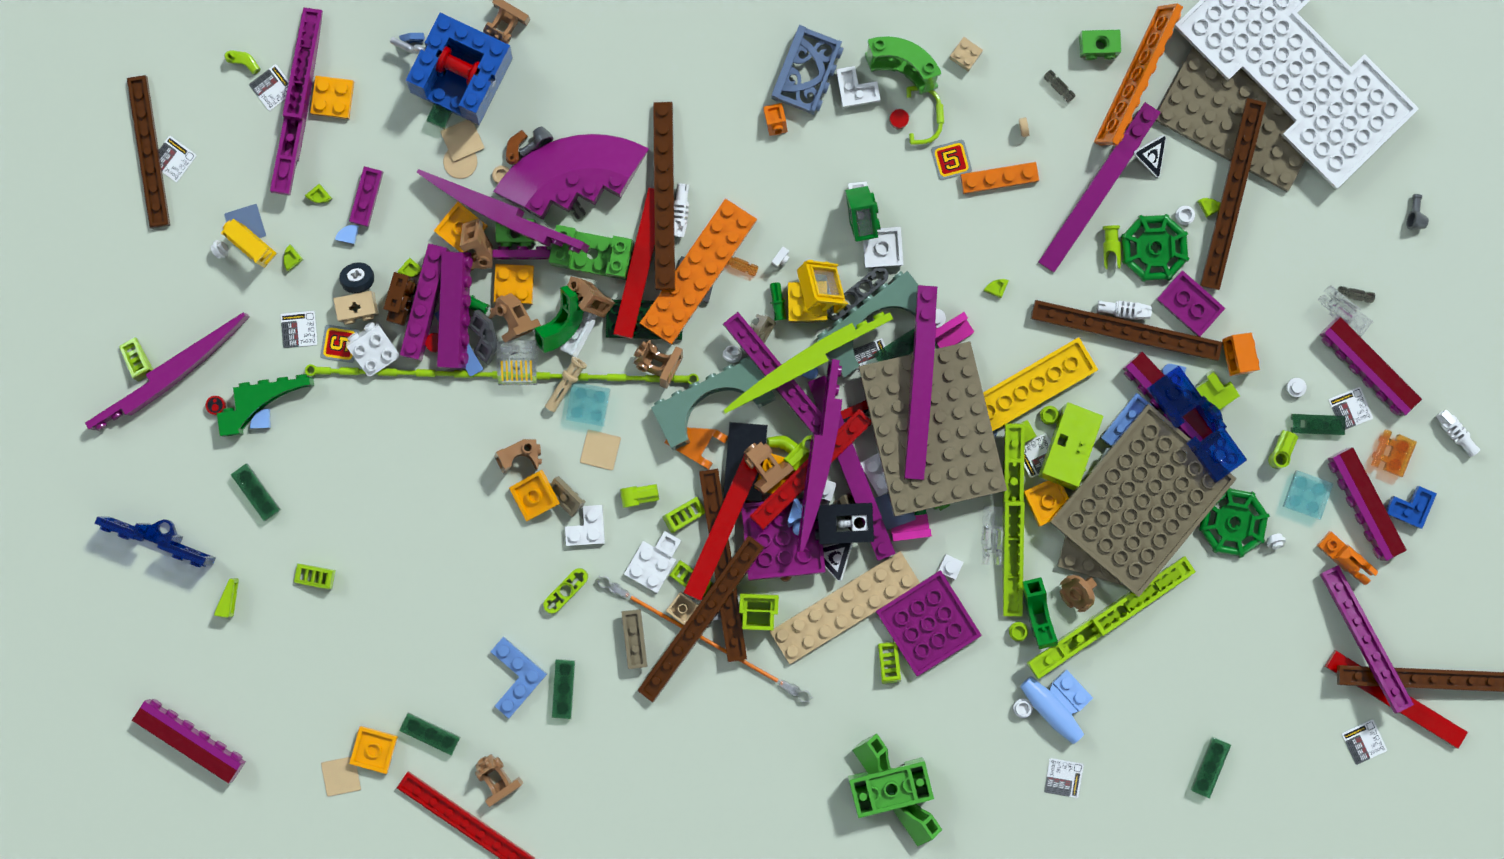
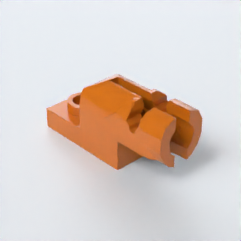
(1346, 557)

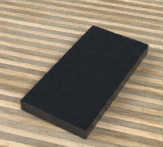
(739, 439)

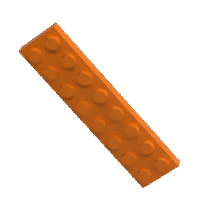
(1138, 74)
(699, 271)

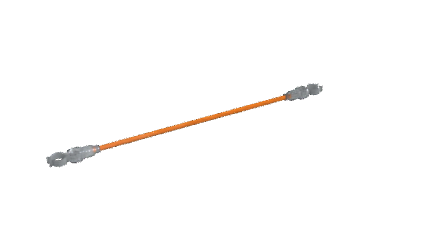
(616, 589)

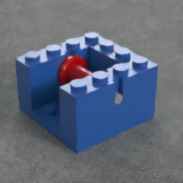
(472, 63)

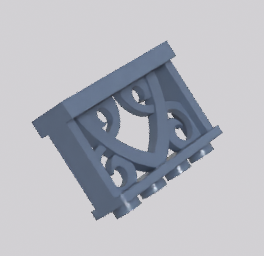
(800, 44)

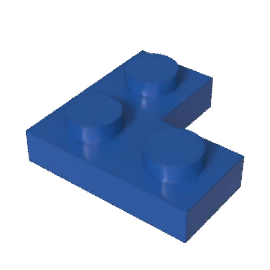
(1416, 511)

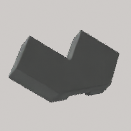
(484, 328)

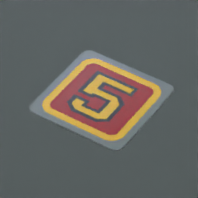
(951, 159)
(334, 343)

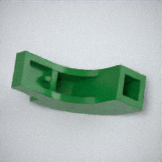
(563, 325)
(1038, 613)

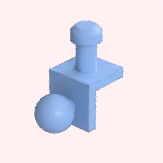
(795, 515)

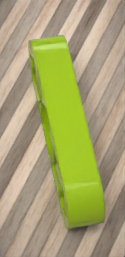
(559, 604)

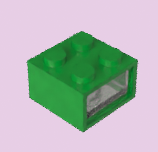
(862, 213)

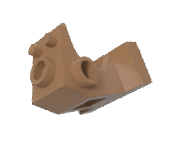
(508, 14)
(479, 242)
(591, 296)
(515, 315)
(670, 363)
(505, 456)
(755, 456)
(501, 788)

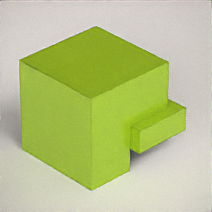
(1216, 392)
(758, 611)

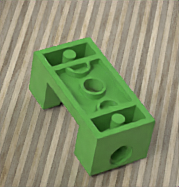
(612, 257)
(870, 789)

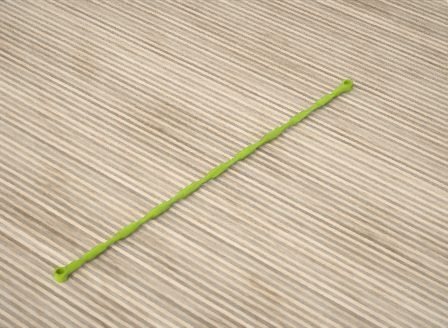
(464, 374)

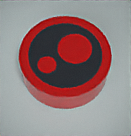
(215, 404)

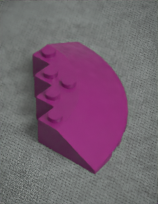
(571, 169)

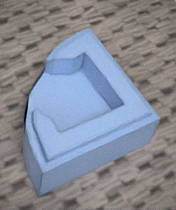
(348, 234)
(261, 419)

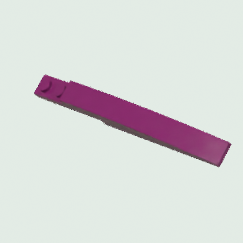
(297, 101)
(1099, 187)
(505, 214)
(168, 374)
(921, 382)
(820, 454)
(857, 480)

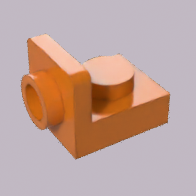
(775, 119)

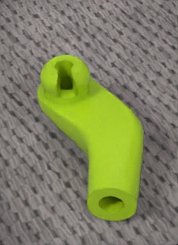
(244, 58)
(781, 442)

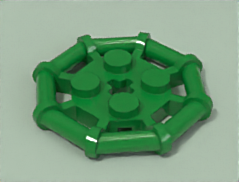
(1162, 239)
(1239, 532)

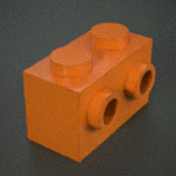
(1241, 354)

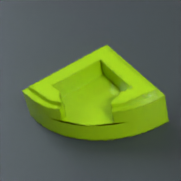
(318, 195)
(1209, 206)
(291, 258)
(410, 268)
(997, 287)

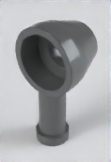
(541, 137)
(1416, 219)

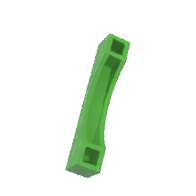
(917, 821)

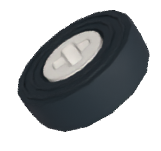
(362, 283)

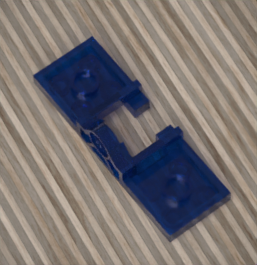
(1178, 397)
(167, 541)

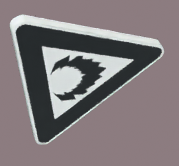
(1152, 155)
(836, 558)

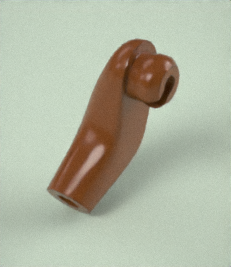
(513, 144)

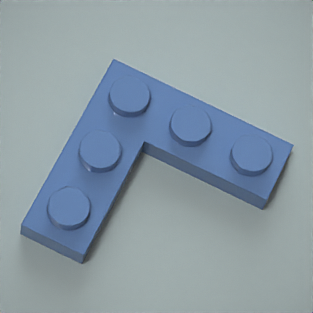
(1124, 419)
(529, 676)

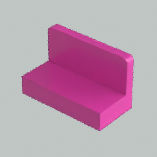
(953, 331)
(914, 529)

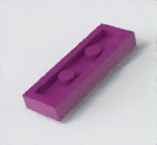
(366, 196)
(521, 253)

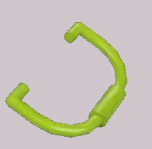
(939, 116)

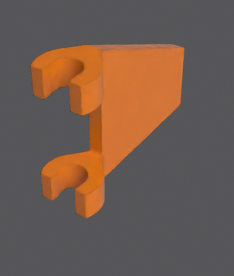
(699, 439)

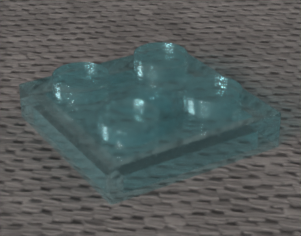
(588, 404)
(1308, 494)

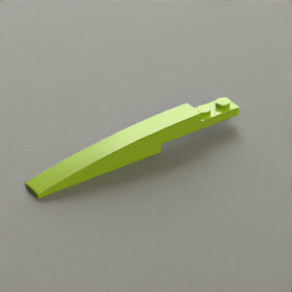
(808, 359)
(1013, 519)
(1109, 618)

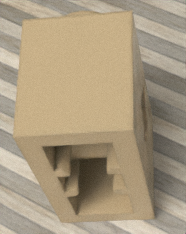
(345, 304)

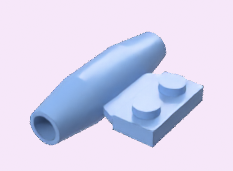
(1059, 703)

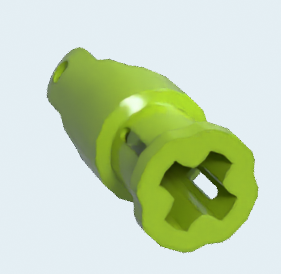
(1111, 244)

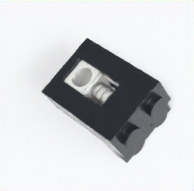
(827, 522)

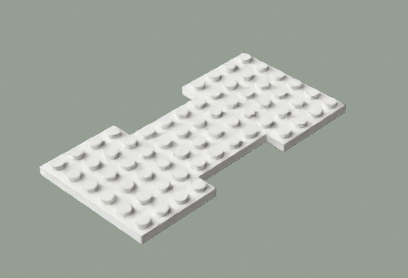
(1335, 108)

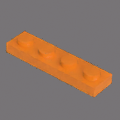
(999, 177)

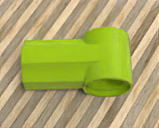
(1283, 448)
(798, 454)
(635, 495)

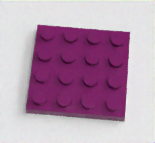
(780, 555)
(928, 623)

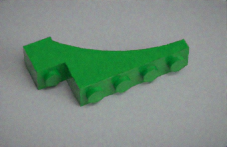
(253, 398)

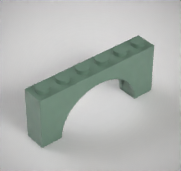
(898, 294)
(675, 411)

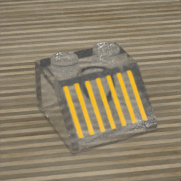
(517, 362)

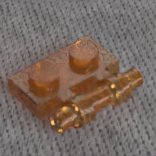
(1399, 454)

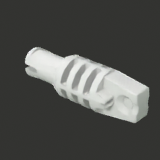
(681, 209)
(1125, 309)
(1457, 432)

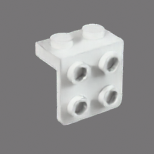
(372, 348)

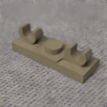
(634, 639)

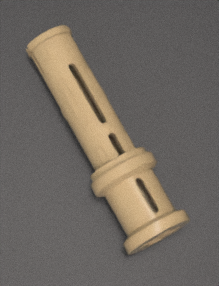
(569, 375)

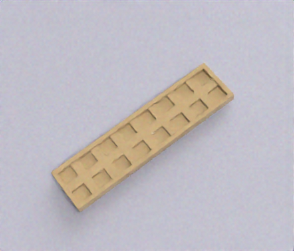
(844, 607)

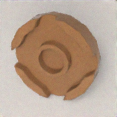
(1078, 592)

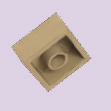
(966, 54)
(682, 608)

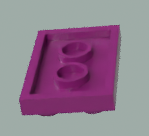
(1190, 303)

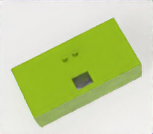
(1070, 446)

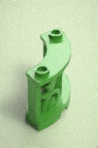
(904, 57)

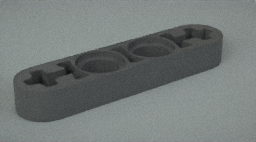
(859, 296)

